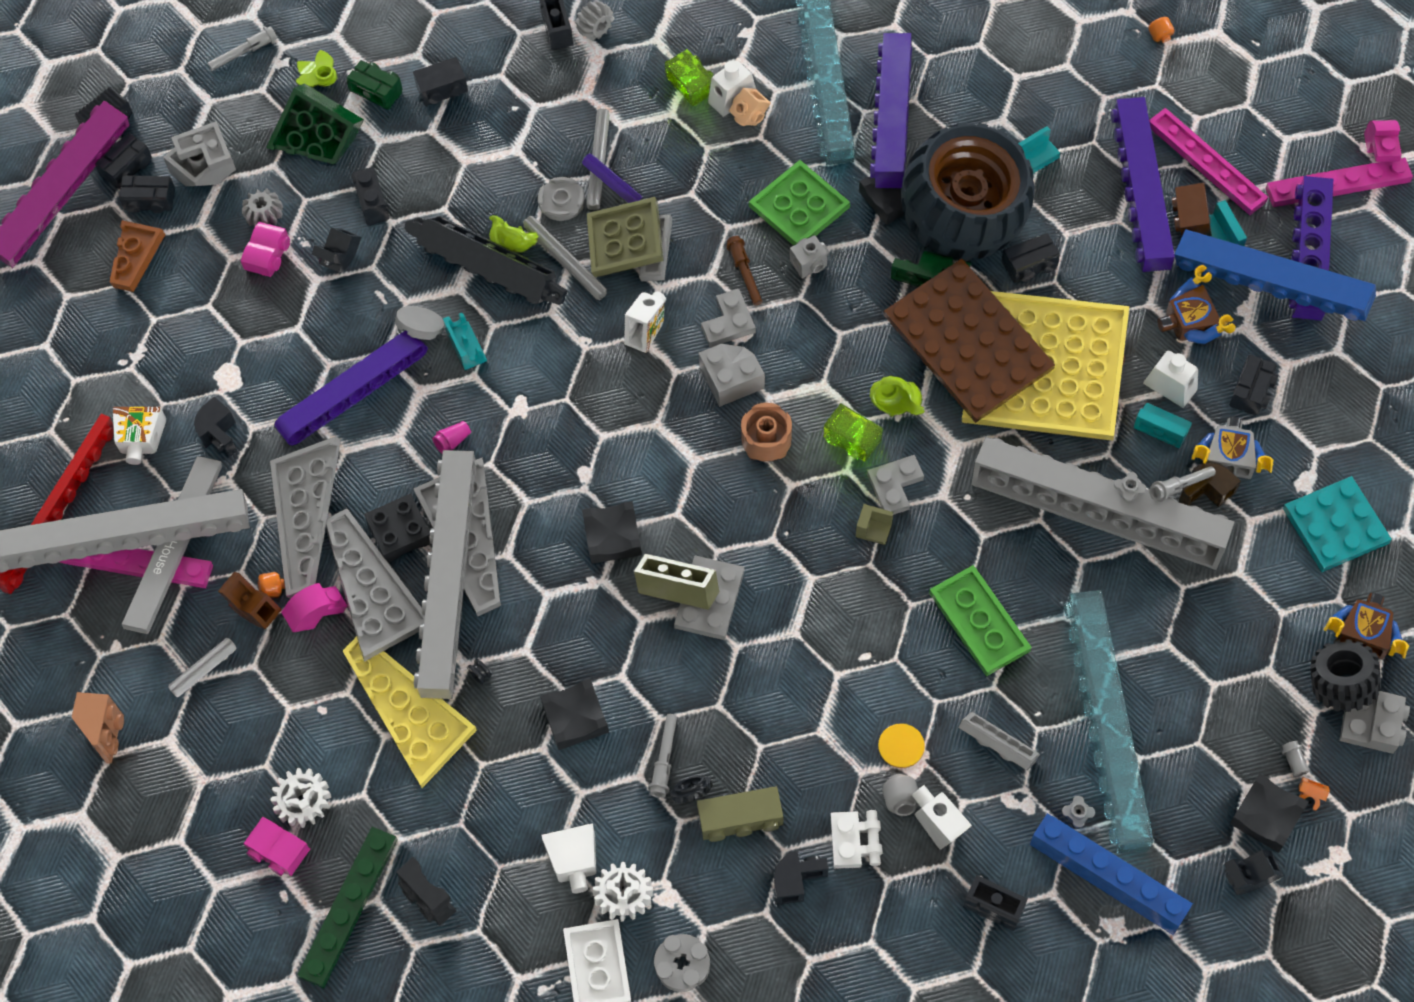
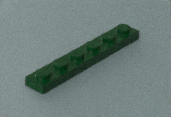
(347, 907)

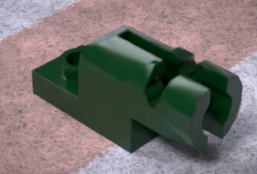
(928, 267)

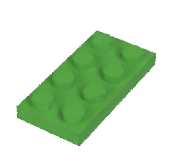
(980, 620)

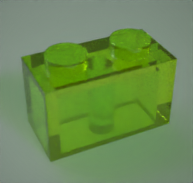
(689, 76)
(852, 432)

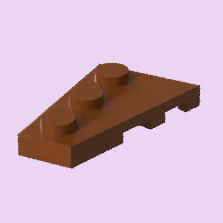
(135, 252)

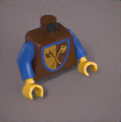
(1193, 313)
(1370, 625)

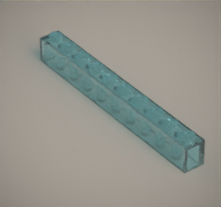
(828, 83)
(1109, 722)

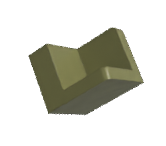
(874, 524)

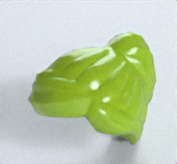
(511, 237)
(896, 396)

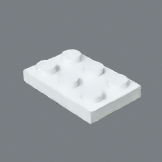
(597, 962)

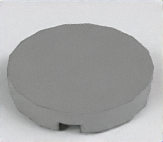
(561, 199)
(419, 322)

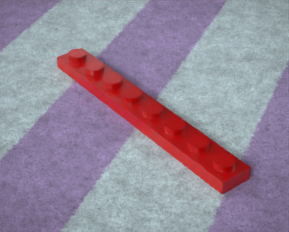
(66, 487)

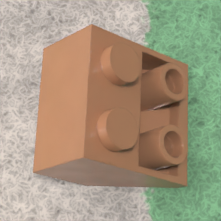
(99, 721)

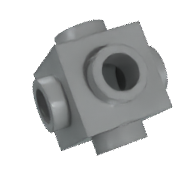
(809, 256)

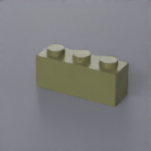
(677, 581)
(740, 814)

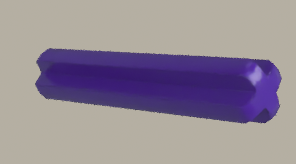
(610, 179)

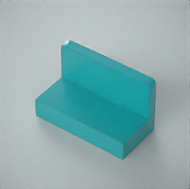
(1039, 149)
(1225, 225)
(1162, 425)

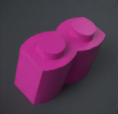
(265, 249)
(276, 847)

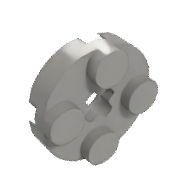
(695, 953)

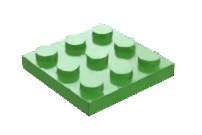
(799, 203)

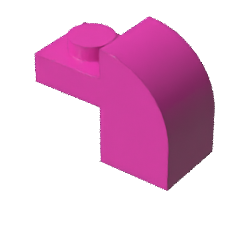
(1383, 140)
(309, 606)

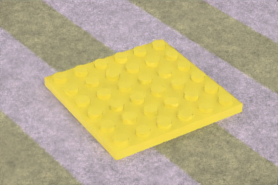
(1088, 356)

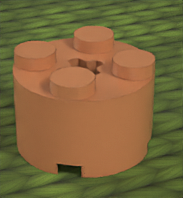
(766, 432)

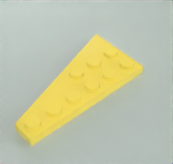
(422, 728)

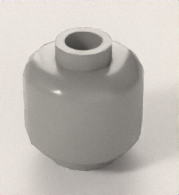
(898, 794)

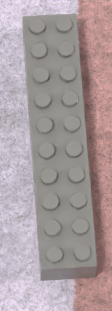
(1097, 503)

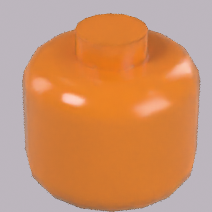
(1161, 29)
(271, 584)

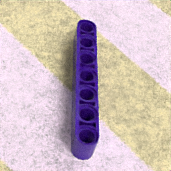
(349, 388)

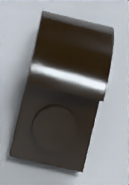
(1216, 488)

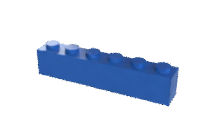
(1110, 874)

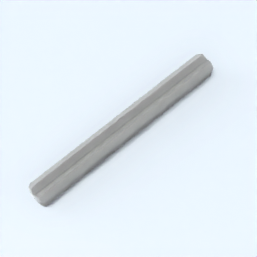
(599, 152)
(565, 258)

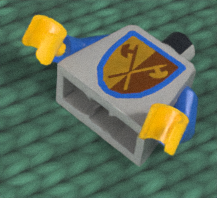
(1233, 449)

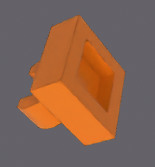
(1313, 789)

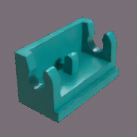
(464, 342)

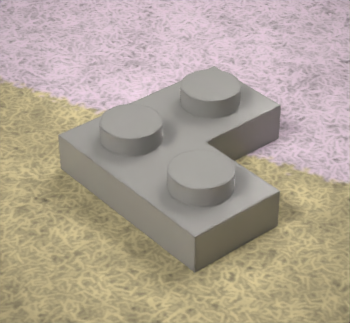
(206, 141)
(734, 320)
(889, 480)

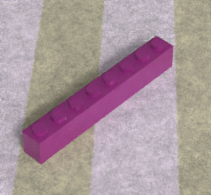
(59, 181)

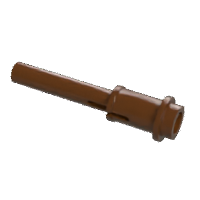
(741, 260)

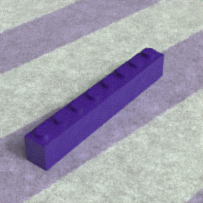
(893, 110)
(1143, 185)

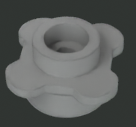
(1129, 493)
(1078, 819)

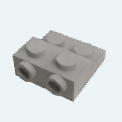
(1377, 724)

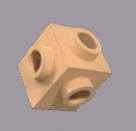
(749, 107)

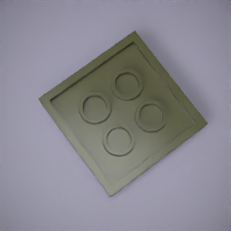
(624, 237)

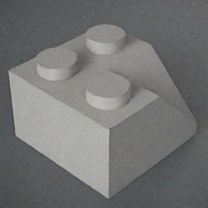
(195, 170)
(731, 372)

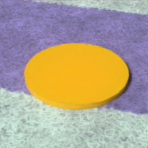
(901, 745)

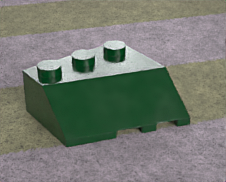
(314, 126)

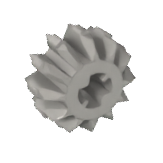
(594, 20)
(262, 207)

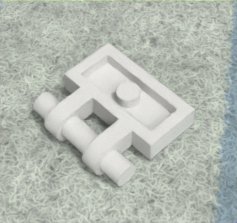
(846, 839)

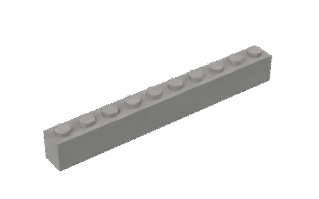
(123, 529)
(446, 576)

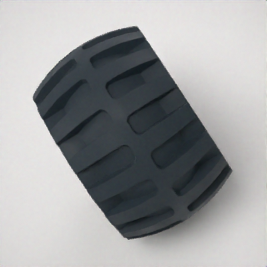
(982, 193)

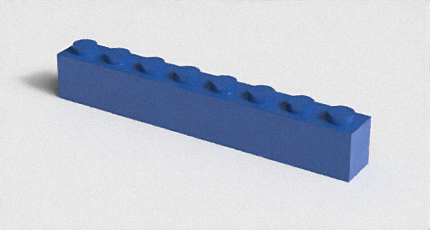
(1276, 275)

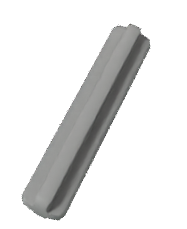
(202, 667)

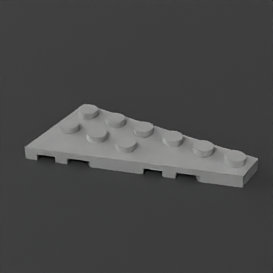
(302, 503)
(481, 571)
(375, 595)

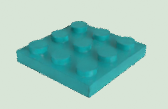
(1337, 524)

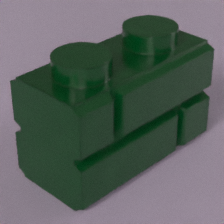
(374, 84)

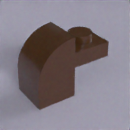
(248, 602)

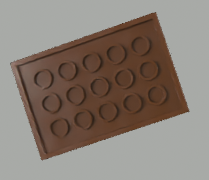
(969, 340)

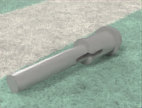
(253, 43)
(1161, 490)
(662, 768)

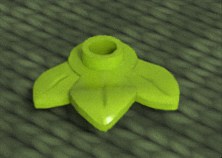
(315, 72)

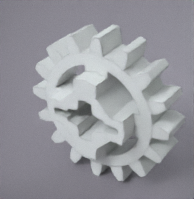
(287, 804)
(609, 888)

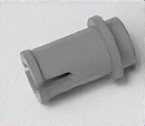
(1295, 758)

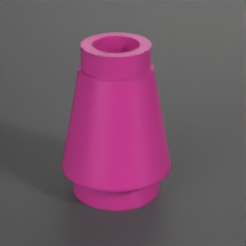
(451, 436)

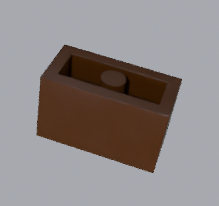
(1192, 209)

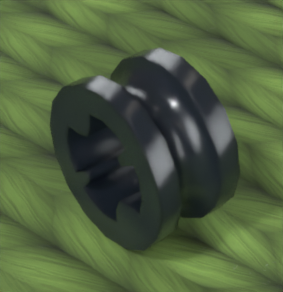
(479, 671)

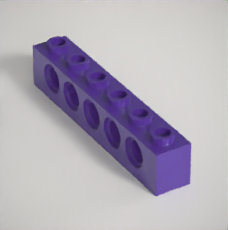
(1318, 191)

